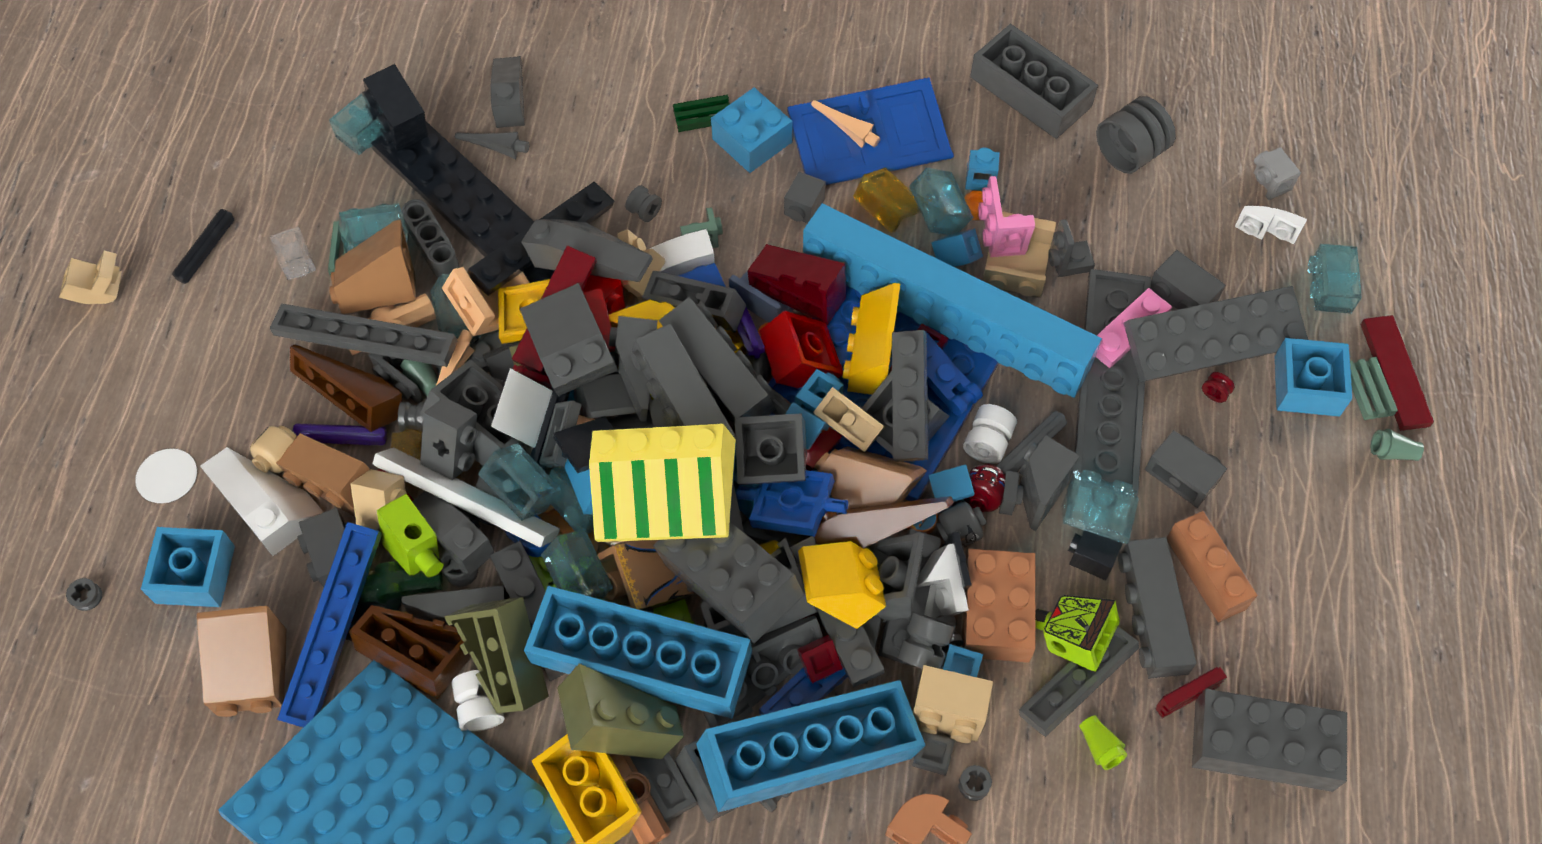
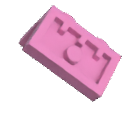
(1003, 234)

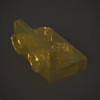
(886, 198)

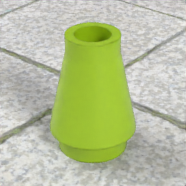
(1103, 744)

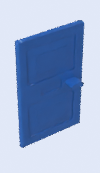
(902, 117)

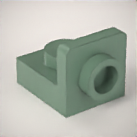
(712, 225)

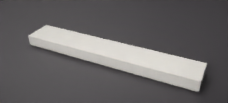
(465, 497)

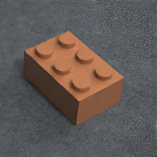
(1000, 605)

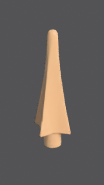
(856, 129)
(460, 355)

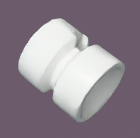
(990, 434)
(475, 707)

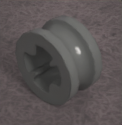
(74, 593)
(985, 786)

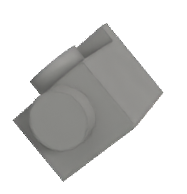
(1276, 172)

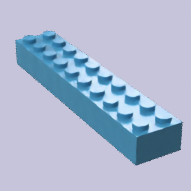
(956, 302)

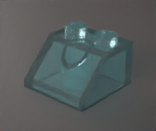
(1100, 505)

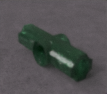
(392, 582)

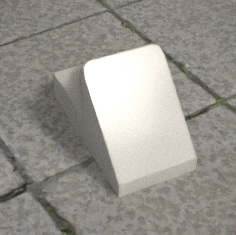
(944, 573)

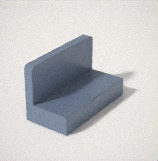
(755, 300)

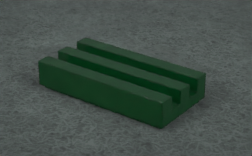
(698, 108)

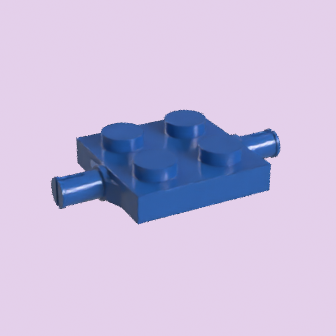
(793, 505)

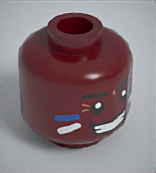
(988, 487)

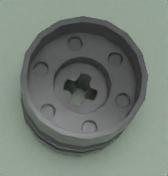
(1135, 134)

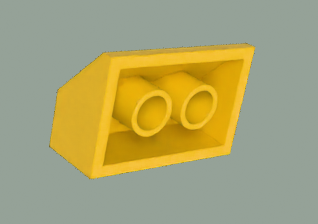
(872, 340)
(587, 793)

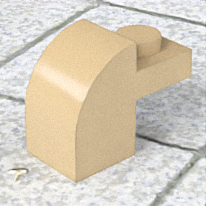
(91, 282)

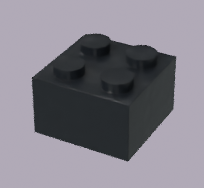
(395, 108)

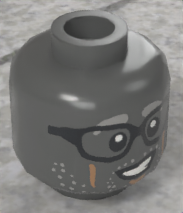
(964, 520)

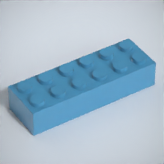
(640, 649)
(808, 745)

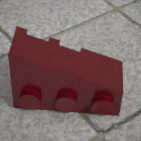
(800, 281)

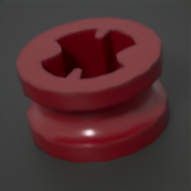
(1218, 387)

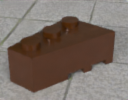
(413, 648)

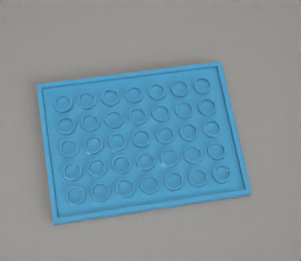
(391, 772)

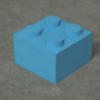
(752, 129)
(1313, 377)
(188, 567)

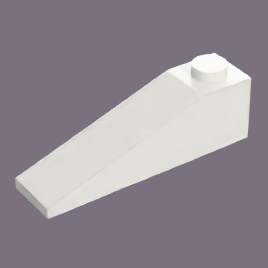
(261, 499)

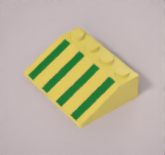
(662, 482)

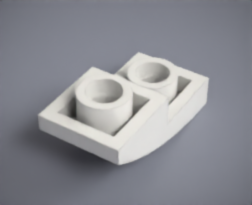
(1259, 219)

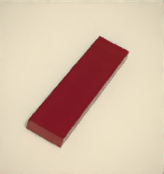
(572, 269)
(1388, 346)

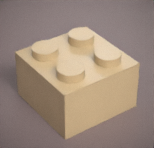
(951, 704)

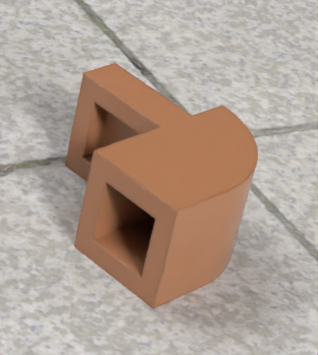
(925, 815)

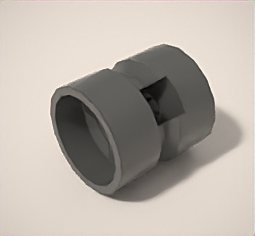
(925, 641)

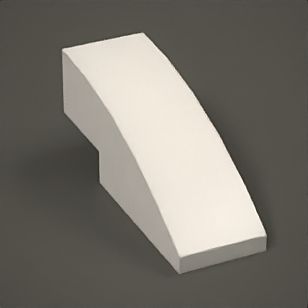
(686, 252)

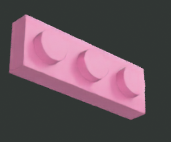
(1114, 337)

